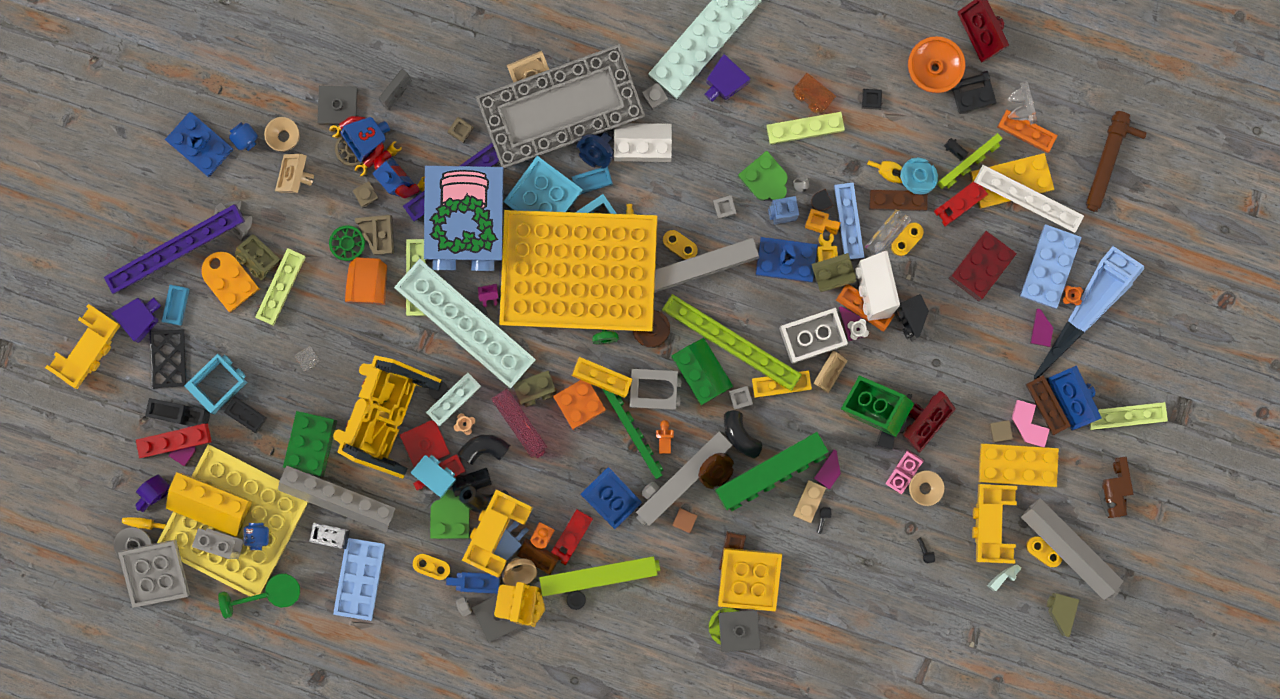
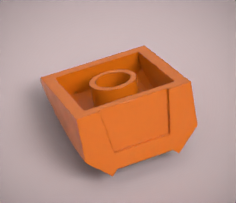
(366, 281)

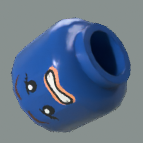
(256, 536)

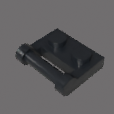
(974, 98)

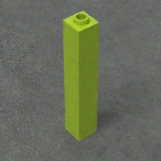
(599, 576)

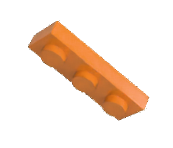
(1028, 133)
(852, 300)

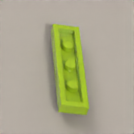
(977, 157)

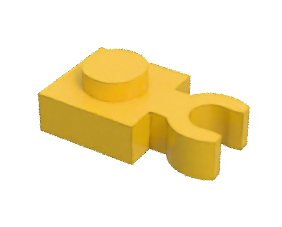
(826, 251)

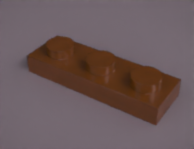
(897, 200)
(1048, 405)

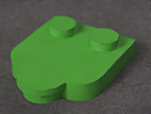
(765, 178)
(449, 518)

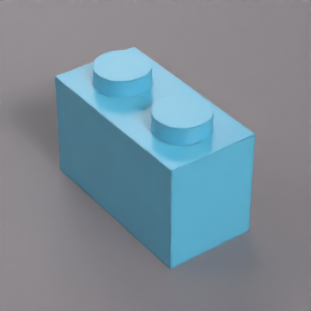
(433, 476)

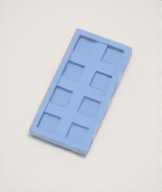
(1050, 266)
(359, 579)

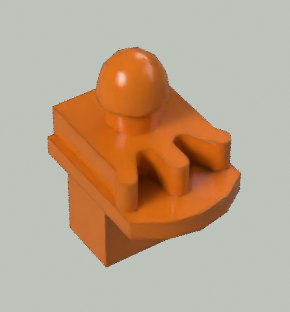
(664, 436)
(542, 535)

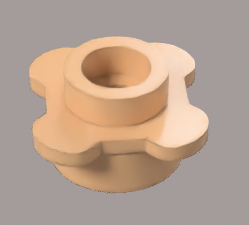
(469, 423)

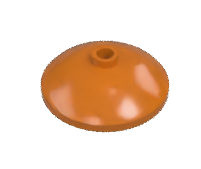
(945, 56)

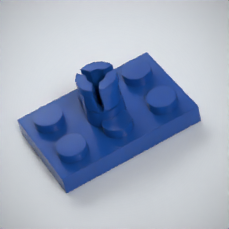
(199, 144)
(786, 259)
(1075, 397)
(611, 498)

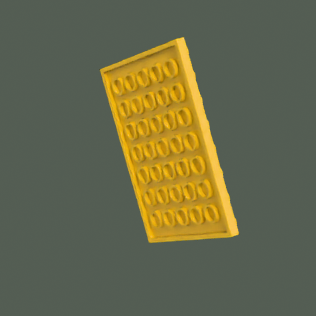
(578, 270)

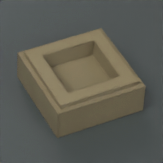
(460, 130)
(1001, 431)

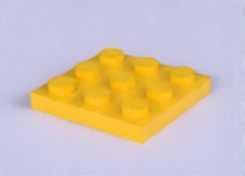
(749, 579)

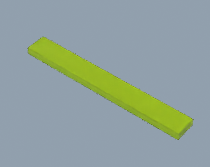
(731, 342)

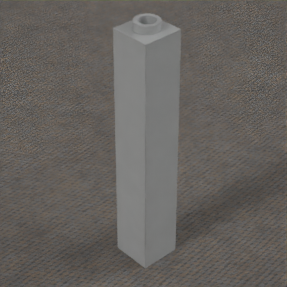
(705, 264)
(680, 481)
(1072, 549)

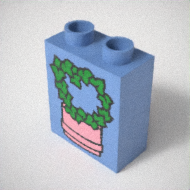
(463, 216)

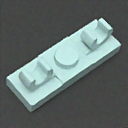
(453, 399)

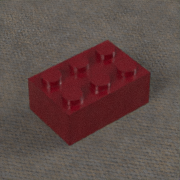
(982, 266)

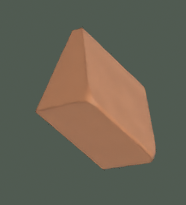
(684, 520)

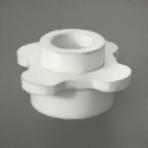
(858, 324)

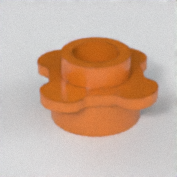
(1077, 291)

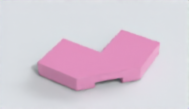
(1022, 418)

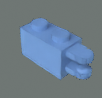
(783, 210)
(509, 544)

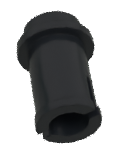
(957, 150)

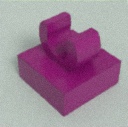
(488, 292)

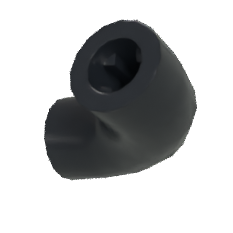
(739, 437)
(483, 444)
(475, 500)

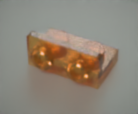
(813, 94)

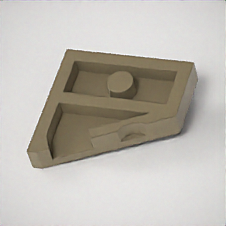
(378, 233)

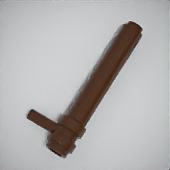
(1116, 133)

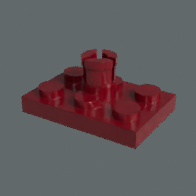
(983, 29)
(928, 420)

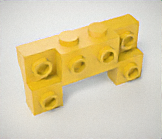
(88, 350)
(989, 523)
(490, 531)

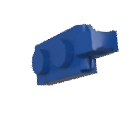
(475, 582)

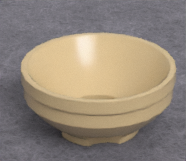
(277, 126)
(936, 485)
(525, 573)

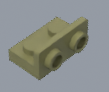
(256, 257)
(834, 272)
(534, 388)

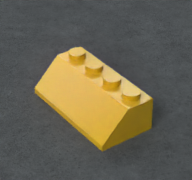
(207, 504)

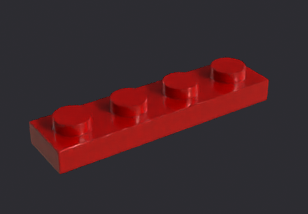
(173, 440)

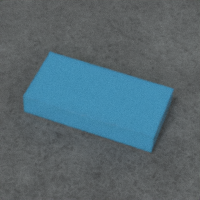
(593, 180)
(175, 305)

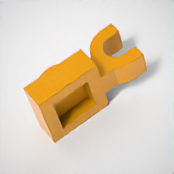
(819, 221)

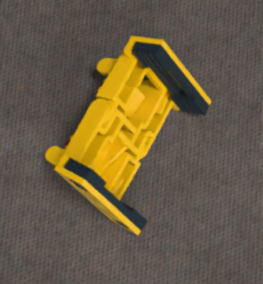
(375, 422)

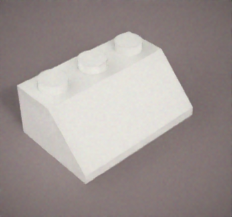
(643, 142)
(877, 286)

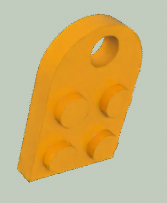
(229, 280)

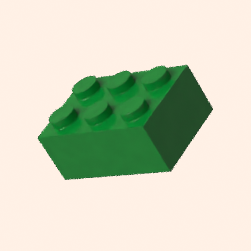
(877, 406)
(310, 443)

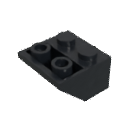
(913, 316)

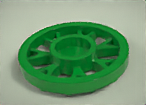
(346, 243)

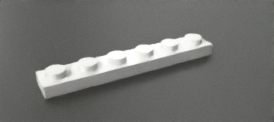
(1029, 198)

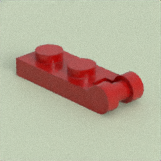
(961, 203)
(572, 535)

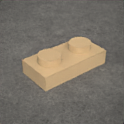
(809, 501)

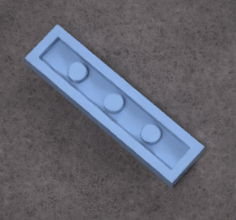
(849, 220)

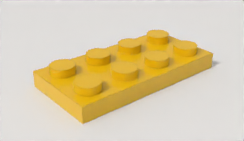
(1029, 171)
(1018, 465)

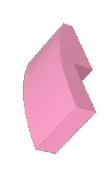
(904, 471)

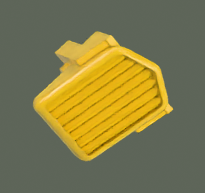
(520, 604)

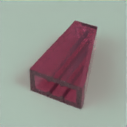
(520, 423)

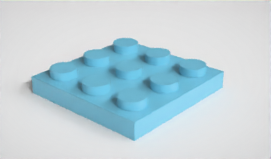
(543, 190)

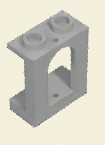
(670, 403)
(218, 543)

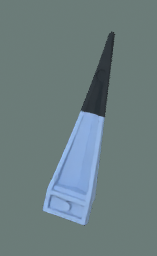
(1109, 282)

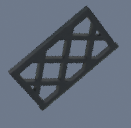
(181, 367)

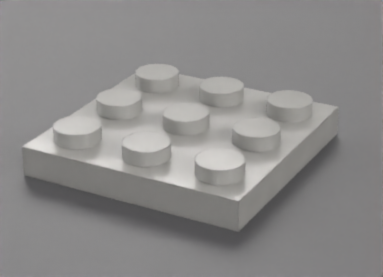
(154, 573)

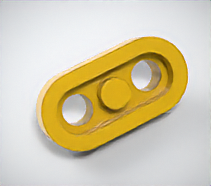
(907, 239)
(679, 245)
(1044, 553)
(431, 567)

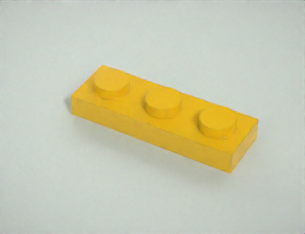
(602, 377)
(767, 387)

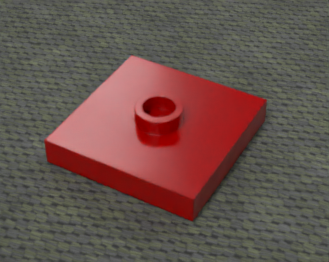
(424, 441)

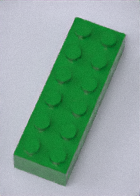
(770, 471)

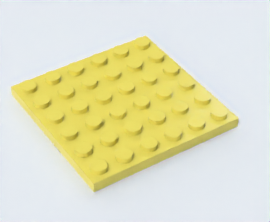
(269, 506)

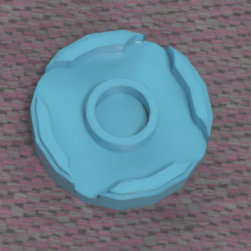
(919, 176)

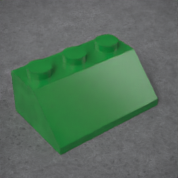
(702, 371)

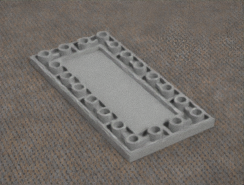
(560, 106)

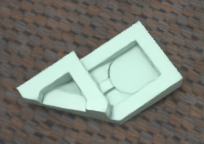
(1009, 573)

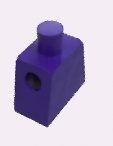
(725, 80)
(137, 317)

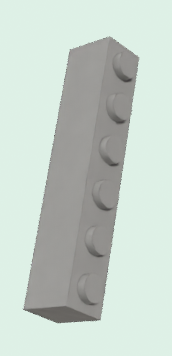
(336, 498)

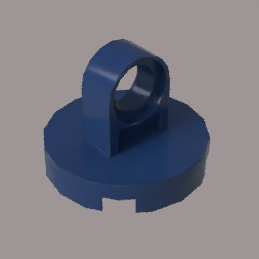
(596, 150)

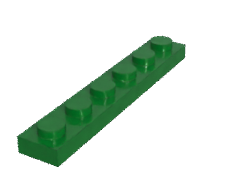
(635, 434)

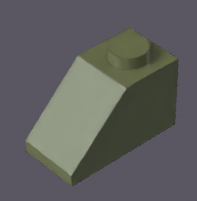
(1062, 611)

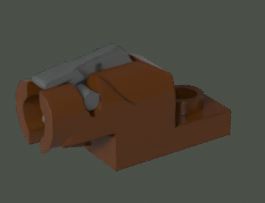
(1115, 489)

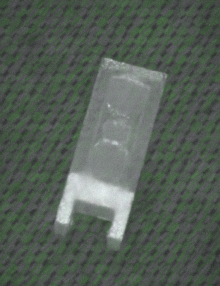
(887, 233)

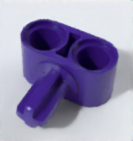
(151, 492)

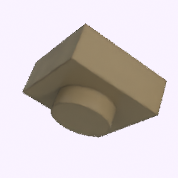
(365, 194)

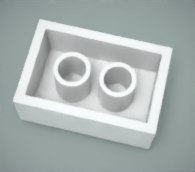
(813, 335)

